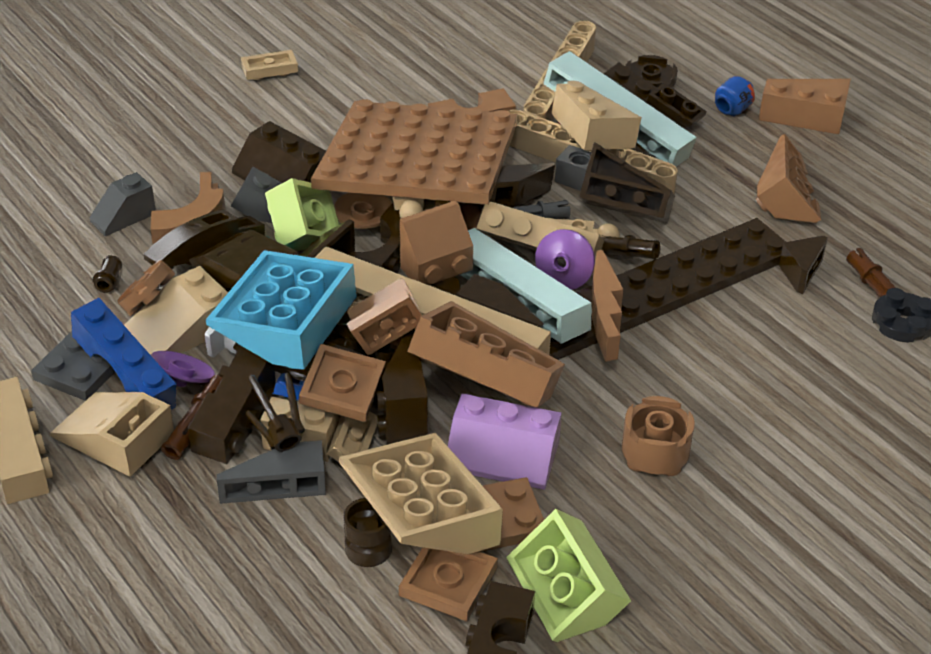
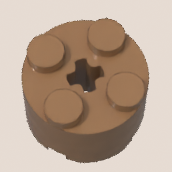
(657, 436)

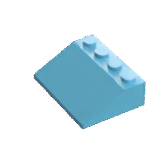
(285, 306)

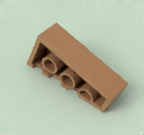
(485, 354)

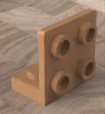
(384, 316)

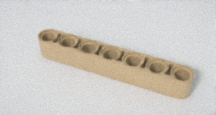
(579, 42)
(551, 139)

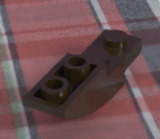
(662, 98)
(198, 236)

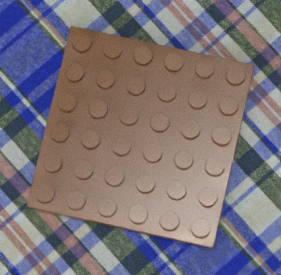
(417, 152)

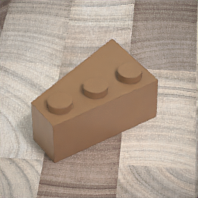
(805, 103)

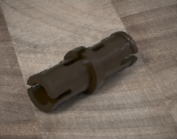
(631, 247)

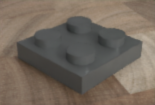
(72, 369)

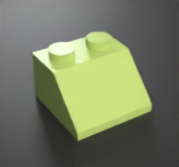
(300, 213)

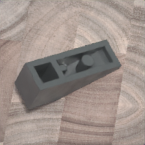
(275, 475)

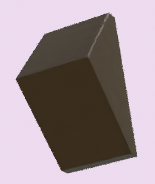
(801, 260)

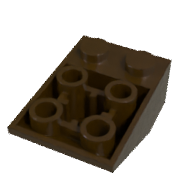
(235, 255)

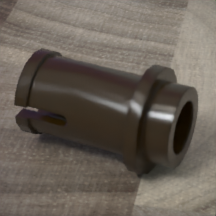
(106, 278)

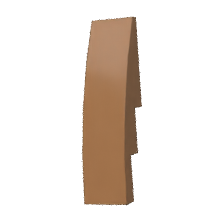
(606, 307)

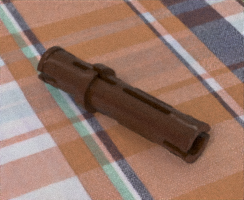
(177, 441)

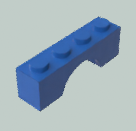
(104, 334)

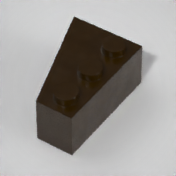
(623, 188)
(221, 420)

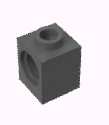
(571, 167)

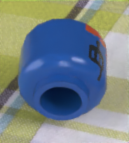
(734, 96)

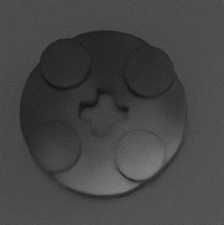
(895, 303)

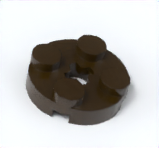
(654, 70)

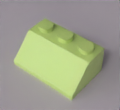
(569, 577)

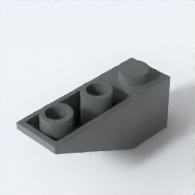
(251, 195)

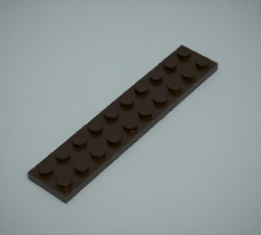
(686, 277)

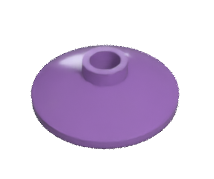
(576, 252)
(183, 368)

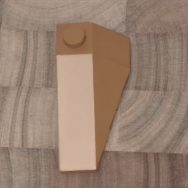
(785, 187)

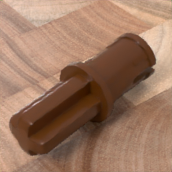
(869, 272)

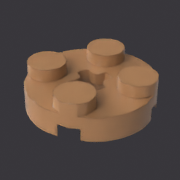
(145, 288)

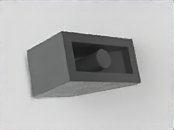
(123, 204)

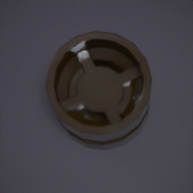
(366, 535)

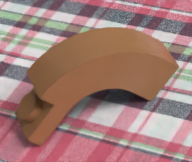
(209, 200)

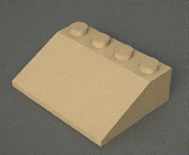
(426, 495)

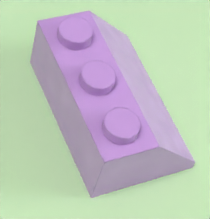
(505, 439)

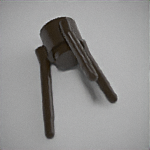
(282, 431)

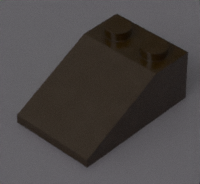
(403, 396)

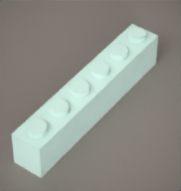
(656, 131)
(553, 303)

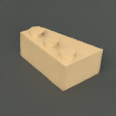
(594, 117)

